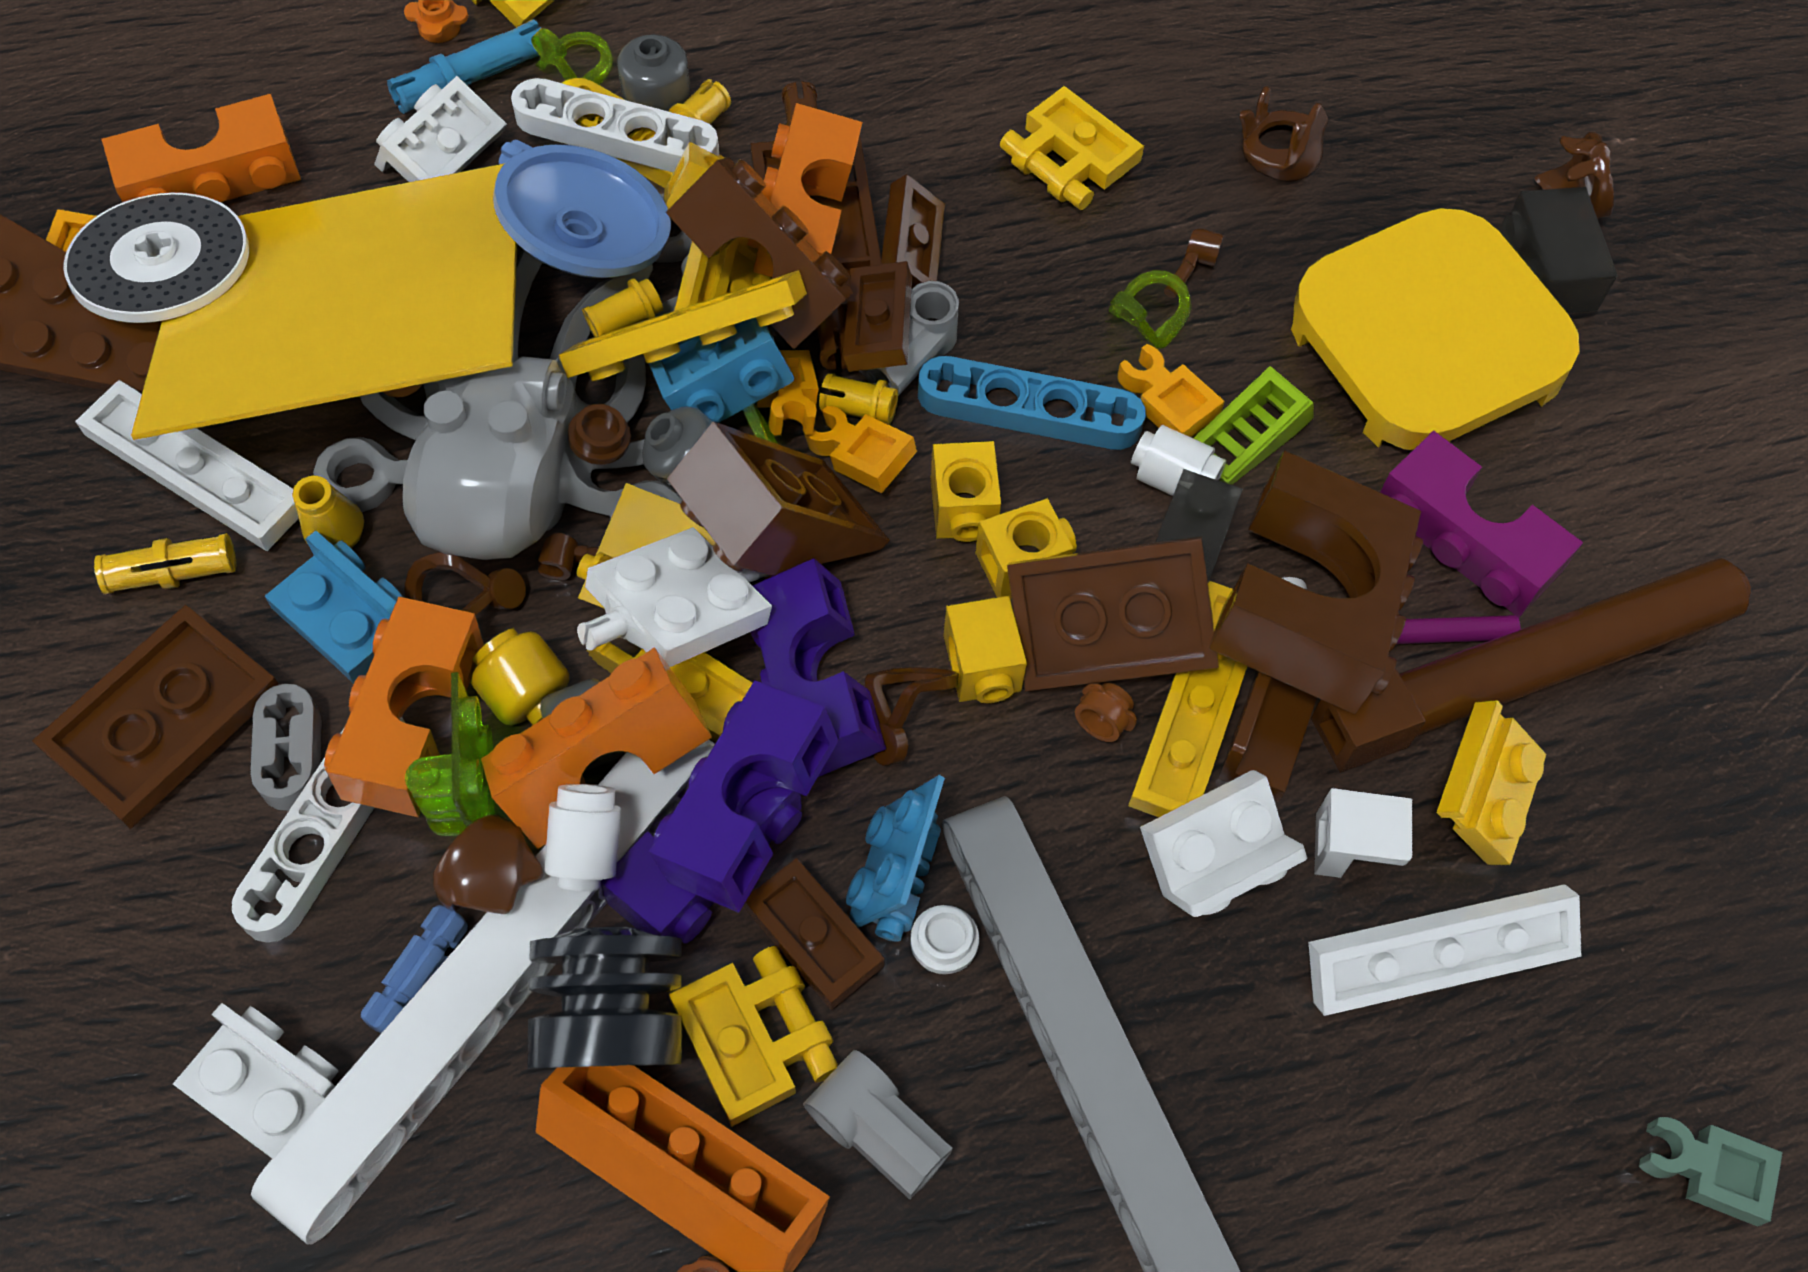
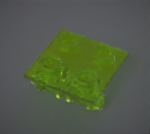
(451, 785)

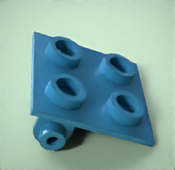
(901, 848)

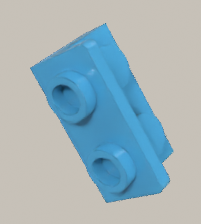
(723, 374)
(335, 605)

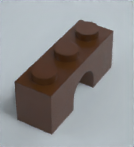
(729, 206)

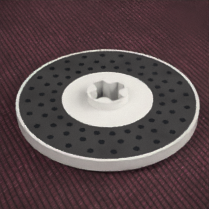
(156, 257)

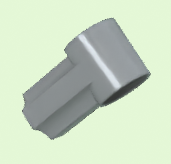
(926, 337)
(864, 1111)

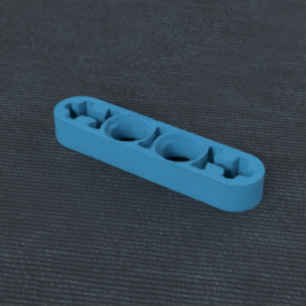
(1028, 411)

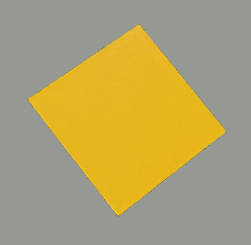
(344, 306)

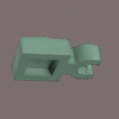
(1722, 1168)

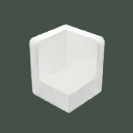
(1361, 828)

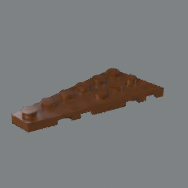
(51, 332)

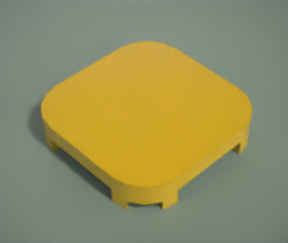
(1435, 327)

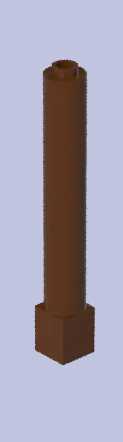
(1532, 660)

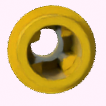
(327, 511)

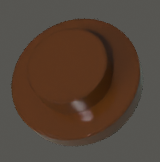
(599, 434)

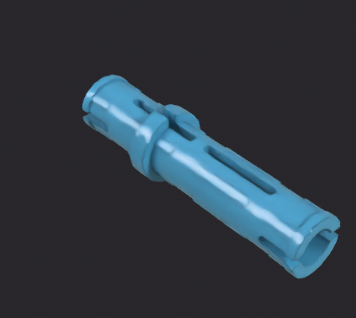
(469, 65)

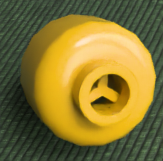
(516, 675)

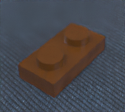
(913, 229)
(878, 317)
(814, 933)

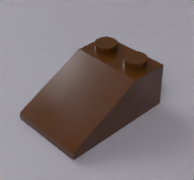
(770, 503)

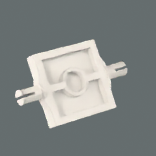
(673, 599)

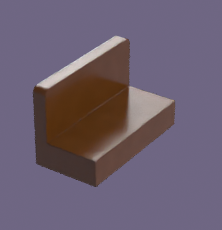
(1269, 732)

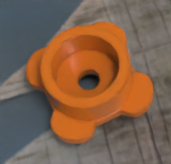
(436, 19)

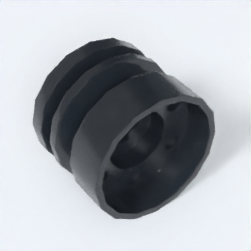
(604, 1000)

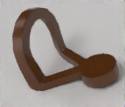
(501, 588)
(891, 724)

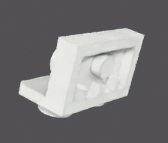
(441, 136)
(1220, 846)
(255, 1080)

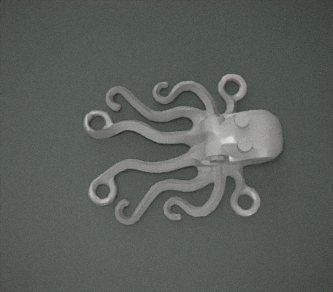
(495, 443)

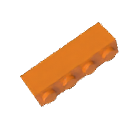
(682, 1166)

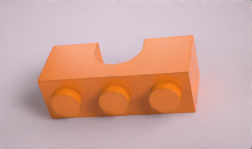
(242, 158)
(814, 162)
(410, 661)
(632, 711)

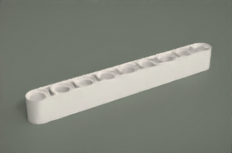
(445, 1027)

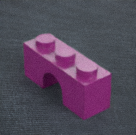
(1505, 560)

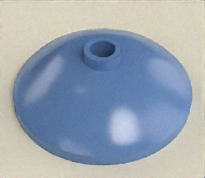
(581, 211)

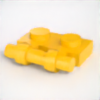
(1082, 137)
(734, 1044)

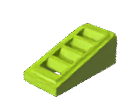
(1268, 387)

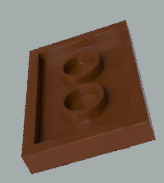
(1113, 613)
(156, 716)

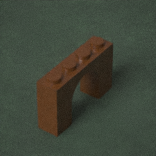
(1314, 640)

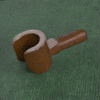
(1201, 249)
(559, 555)

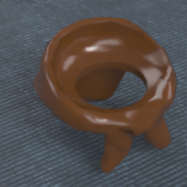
(1305, 142)
(1586, 169)
(486, 867)

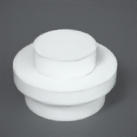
(944, 939)

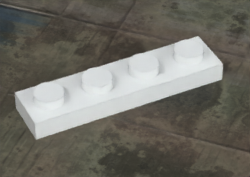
(195, 469)
(1445, 949)

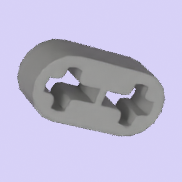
(271, 745)

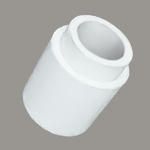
(1167, 453)
(582, 836)

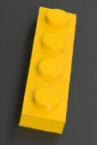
(710, 320)
(1189, 730)

